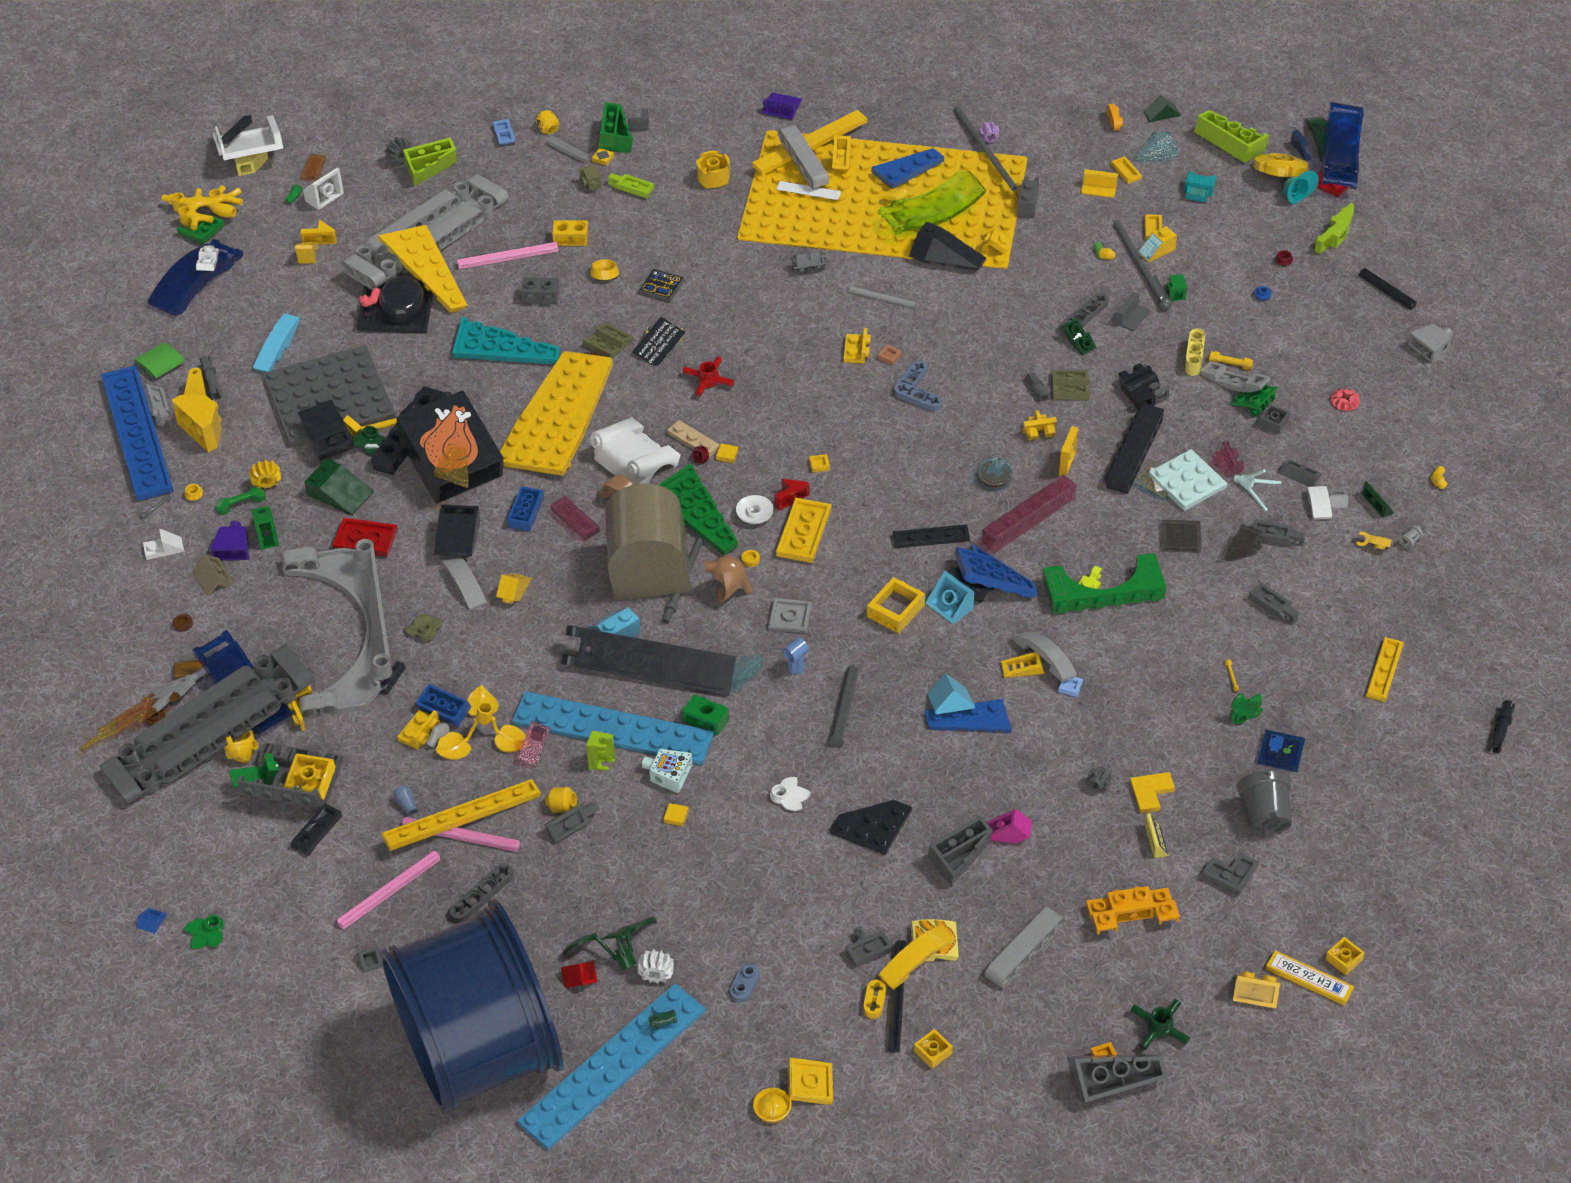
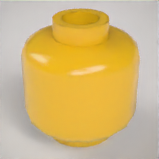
(561, 799)

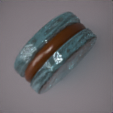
(995, 474)

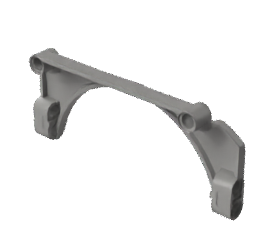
(357, 576)

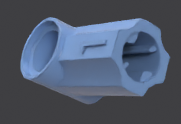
(795, 655)

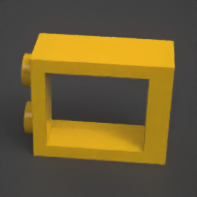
(894, 621)

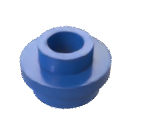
(1262, 293)

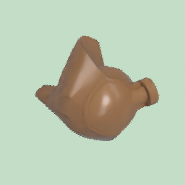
(731, 575)

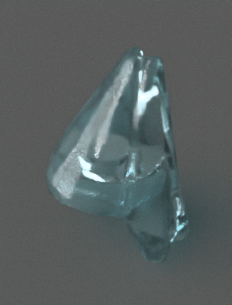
(1157, 147)

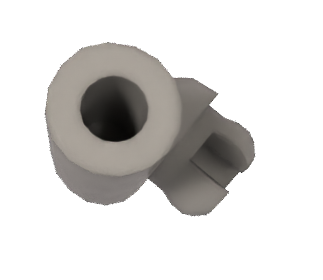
(437, 732)

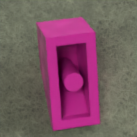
(1010, 827)

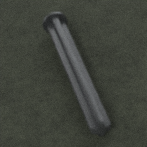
(844, 707)

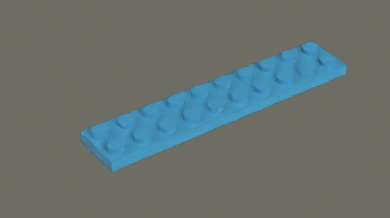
(629, 730)
(608, 1068)

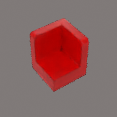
(579, 974)

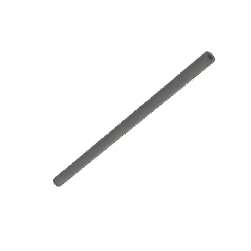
(985, 148)

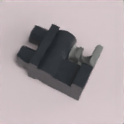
(1142, 386)

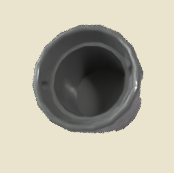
(1267, 800)

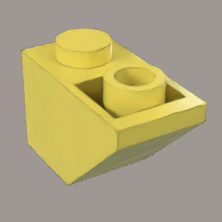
(250, 163)

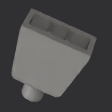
(1430, 341)

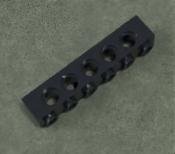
(391, 452)

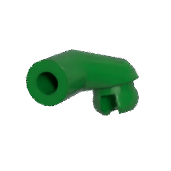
(296, 190)

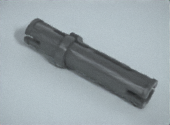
(209, 372)

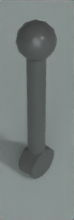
(143, 515)

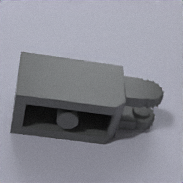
(1028, 198)

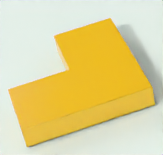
(1147, 787)

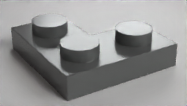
(1233, 877)

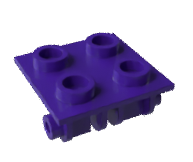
(781, 105)

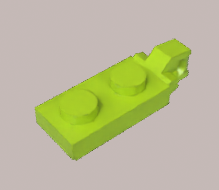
(631, 185)

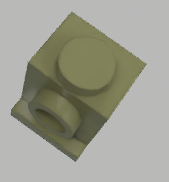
(590, 177)

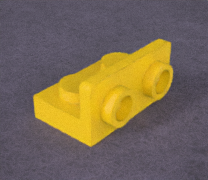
(856, 347)
(418, 729)

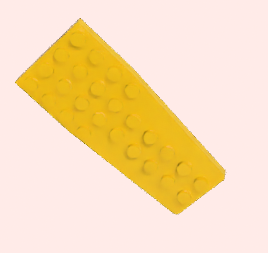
(557, 415)

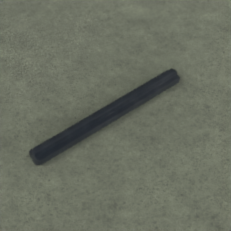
(896, 1009)

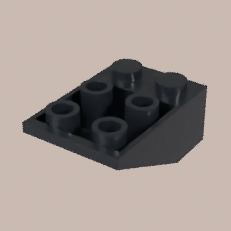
(326, 430)
(457, 530)

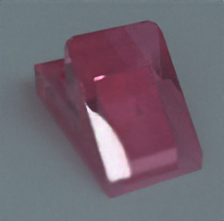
(534, 743)

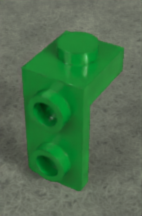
(266, 772)

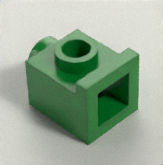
(1176, 287)

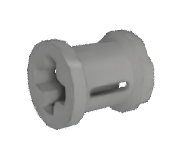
(1410, 536)

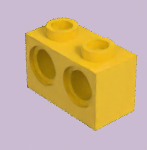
(571, 232)

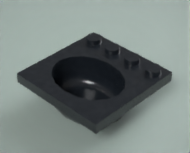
(401, 307)

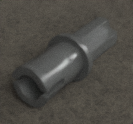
(1037, 387)

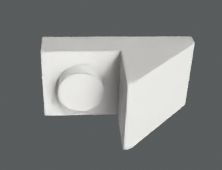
(165, 546)

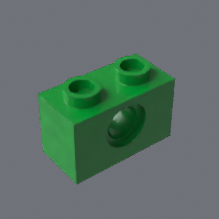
(705, 714)

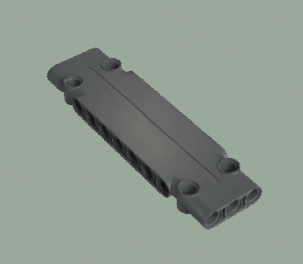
(205, 722)

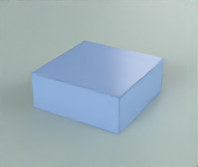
(1071, 686)

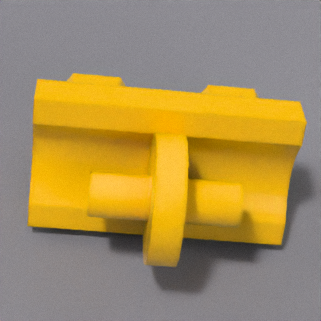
(1039, 423)

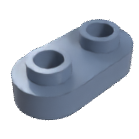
(745, 981)

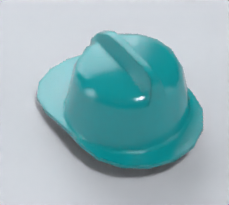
(1300, 187)

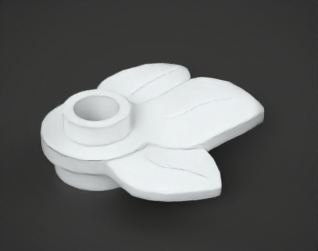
(791, 796)

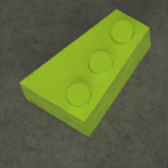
(429, 159)

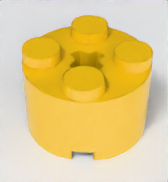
(713, 169)

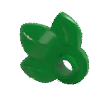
(1245, 709)
(203, 933)

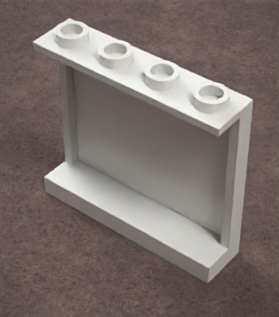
(250, 141)

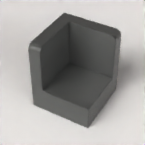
(639, 123)

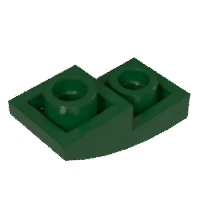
(1078, 338)

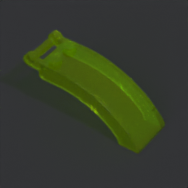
(934, 206)

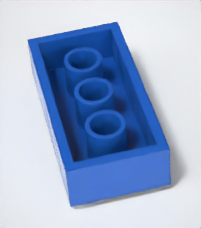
(525, 508)
(449, 706)

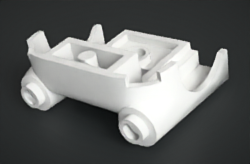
(630, 452)

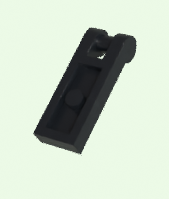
(316, 829)

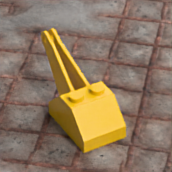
(198, 413)

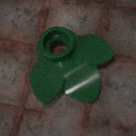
(368, 439)

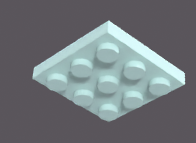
(1188, 479)

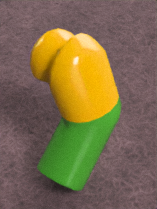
(1103, 253)

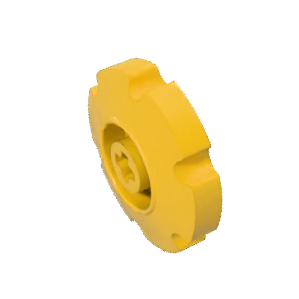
(1280, 165)

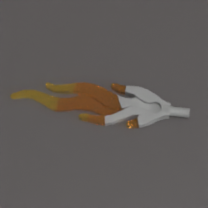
(151, 704)

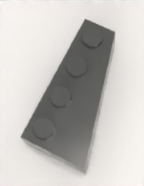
(1111, 1074)

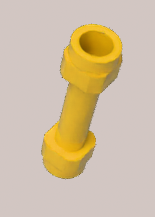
(1246, 364)

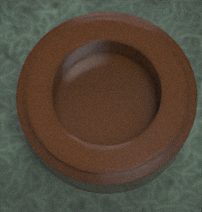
(182, 622)

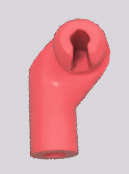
(372, 299)

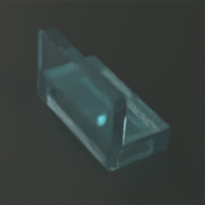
(746, 670)

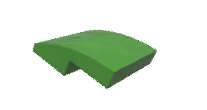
(159, 360)

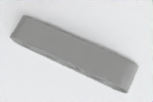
(803, 156)
(1026, 944)

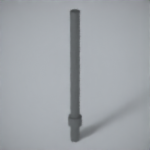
(671, 605)

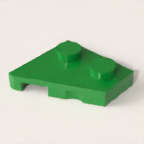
(204, 230)

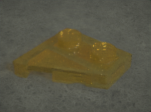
(453, 465)

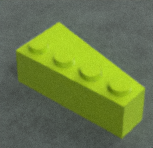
(1231, 136)

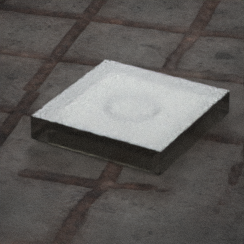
(1181, 536)

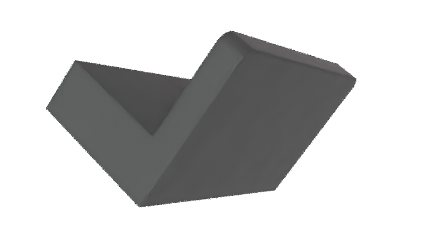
(1130, 313)

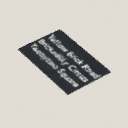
(658, 342)

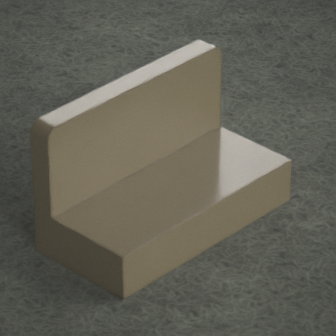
(211, 573)

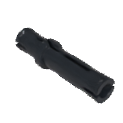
(1503, 720)

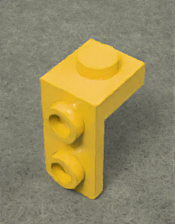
(293, 706)

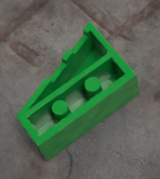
(614, 129)

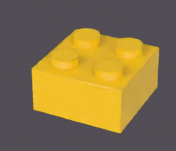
(1345, 956)
(933, 1048)

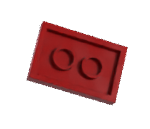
(354, 530)

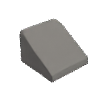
(1338, 498)

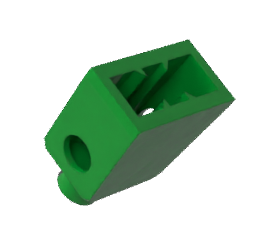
(264, 520)

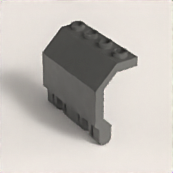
(276, 790)

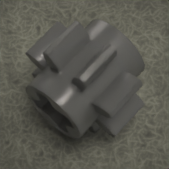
(1099, 778)

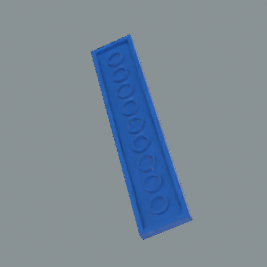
(137, 433)

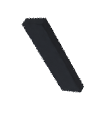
(931, 536)

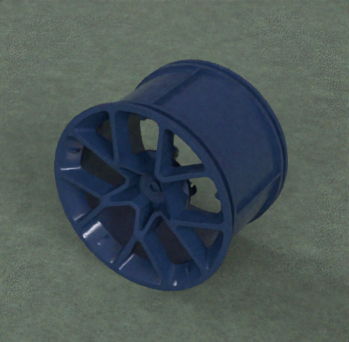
(472, 1007)

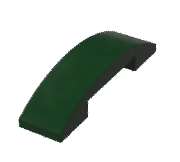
(1318, 128)

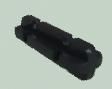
(390, 682)

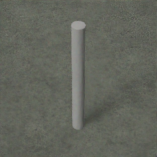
(883, 297)

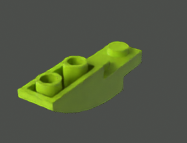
(1337, 231)

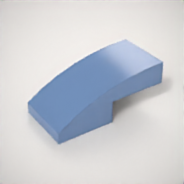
(503, 132)

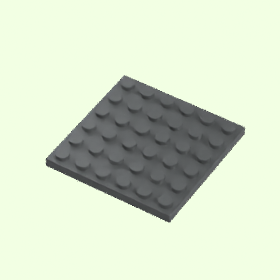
(343, 376)

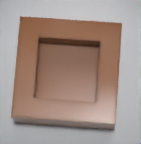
(889, 354)

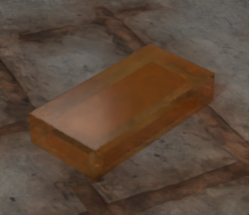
(313, 167)

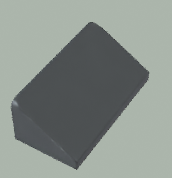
(1299, 473)

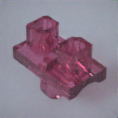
(1227, 460)

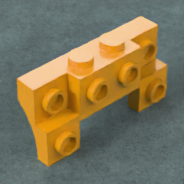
(1130, 906)

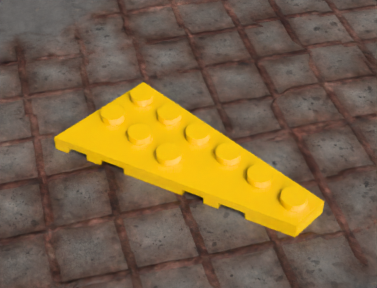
(425, 262)

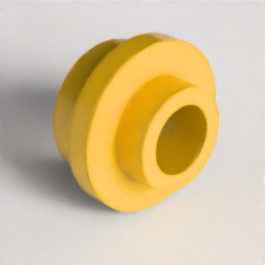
(193, 492)

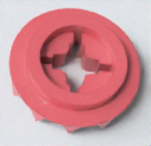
(1341, 403)

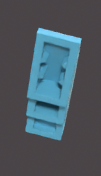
(276, 343)

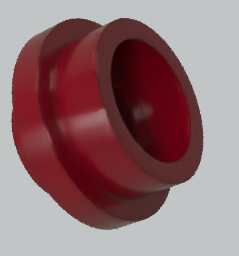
(1284, 258)
(700, 454)

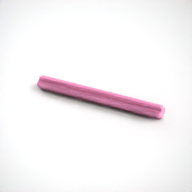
(507, 255)
(476, 837)
(388, 889)

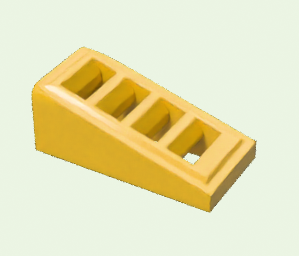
(1023, 671)

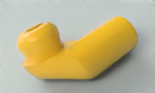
(899, 194)
(1437, 478)

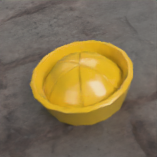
(604, 269)
(772, 1105)

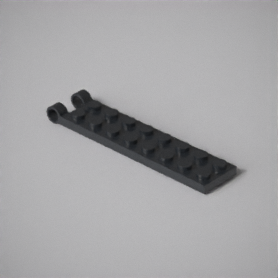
(652, 660)

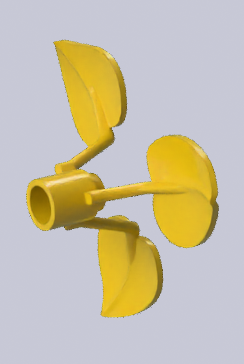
(483, 707)

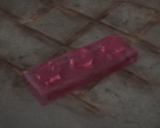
(575, 518)

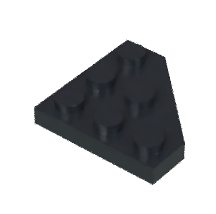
(873, 825)

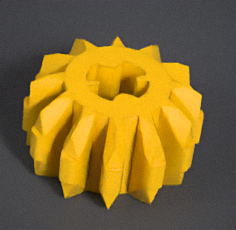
(265, 474)

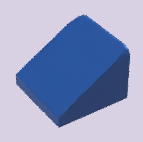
(150, 920)

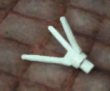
(1248, 482)

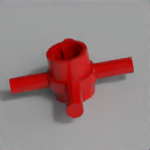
(708, 375)

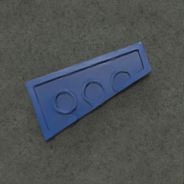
(906, 168)
(986, 716)

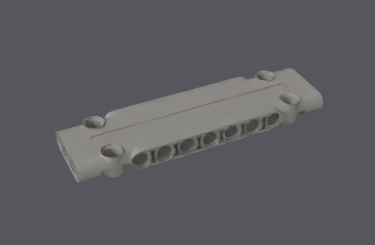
(447, 218)

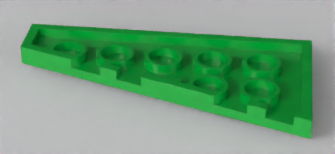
(700, 510)

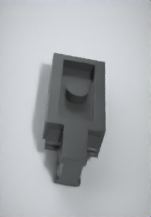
(1279, 533)
(1274, 603)
(570, 821)

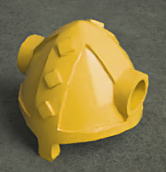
(242, 748)

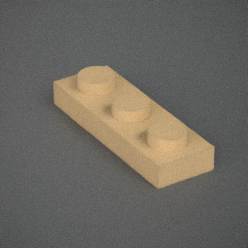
(692, 437)

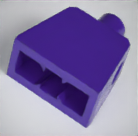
(231, 542)

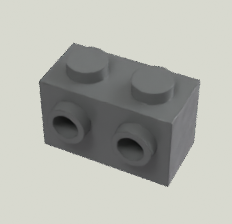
(539, 290)

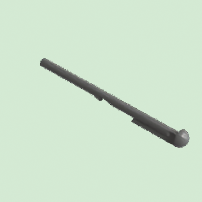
(1165, 302)

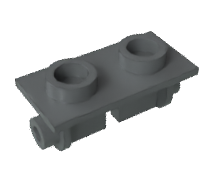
(816, 260)

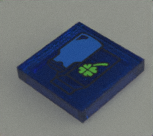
(1281, 750)

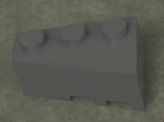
(960, 848)

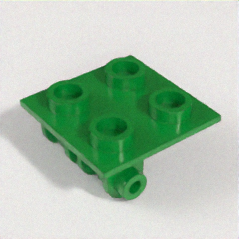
(1255, 400)

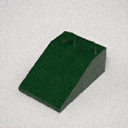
(337, 487)

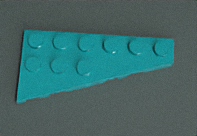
(497, 344)

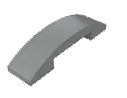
(1233, 381)
(464, 580)
(1059, 663)

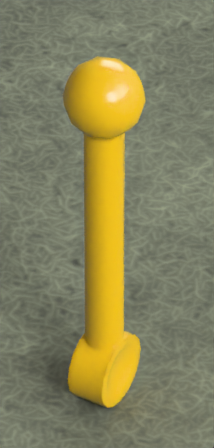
(1228, 663)

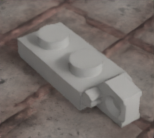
(157, 403)

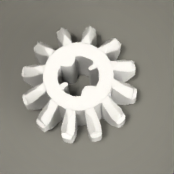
(655, 966)

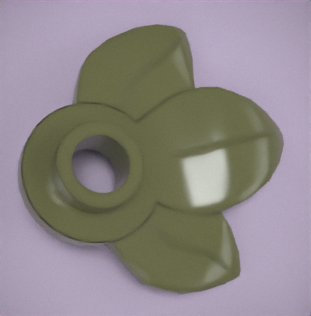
(424, 627)

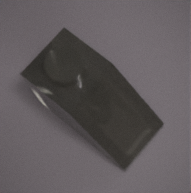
(1245, 543)

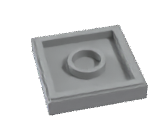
(790, 615)

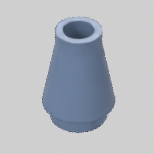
(404, 798)

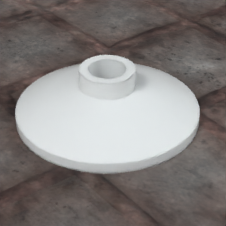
(754, 503)

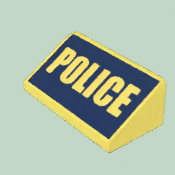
(1155, 837)

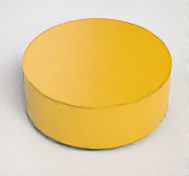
(750, 558)

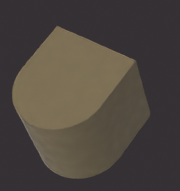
(646, 543)

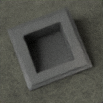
(369, 958)

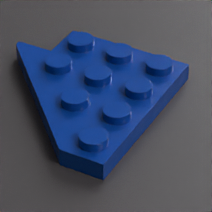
(985, 569)

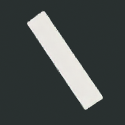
(807, 190)

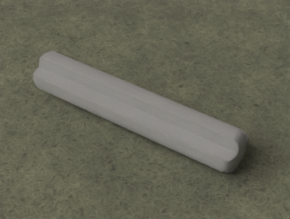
(568, 149)

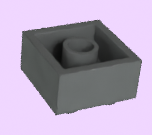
(1274, 418)

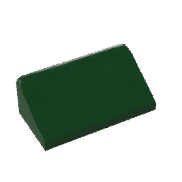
(1376, 500)

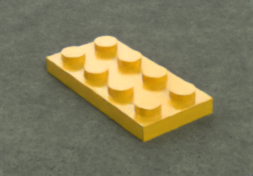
(804, 530)

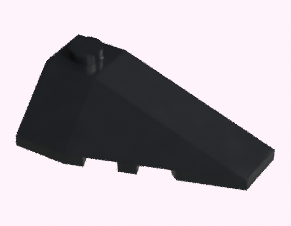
(940, 246)

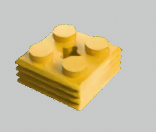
(307, 765)

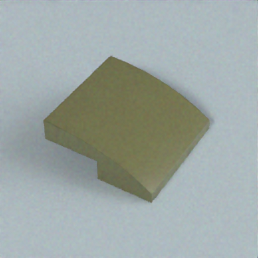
(607, 340)
(1070, 384)

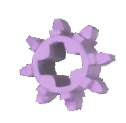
(989, 132)

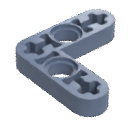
(912, 389)

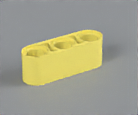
(1194, 352)

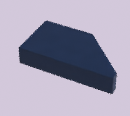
(1300, 144)

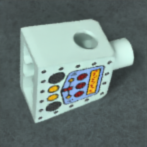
(669, 768)

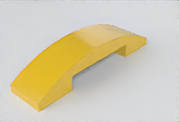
(915, 954)

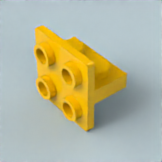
(1256, 990)

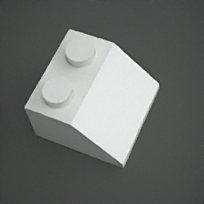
(324, 189)

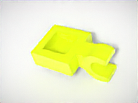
(1092, 580)

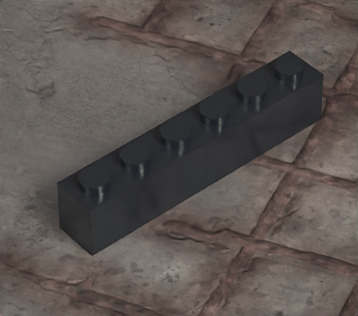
(1134, 448)

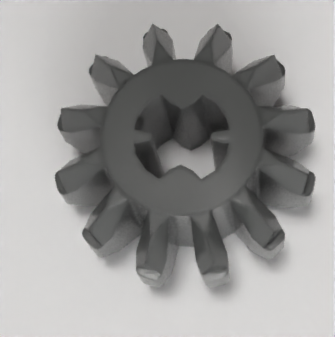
(395, 149)

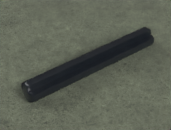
(230, 135)
(1388, 288)

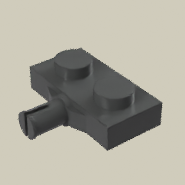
(868, 947)

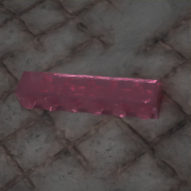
(1029, 514)

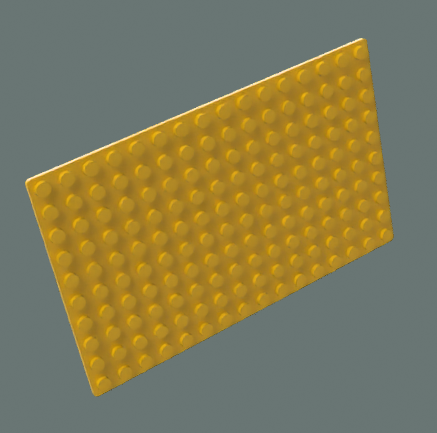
(853, 219)

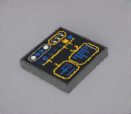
(661, 285)

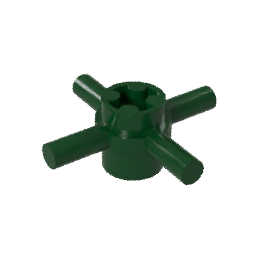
(1154, 1024)

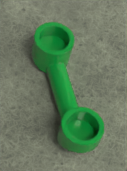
(223, 505)

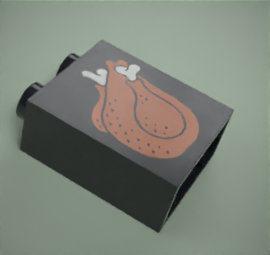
(447, 420)

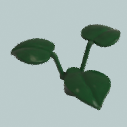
(623, 954)

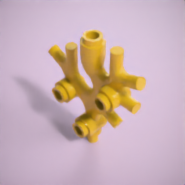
(215, 201)

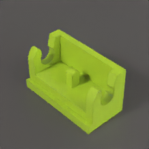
(600, 749)

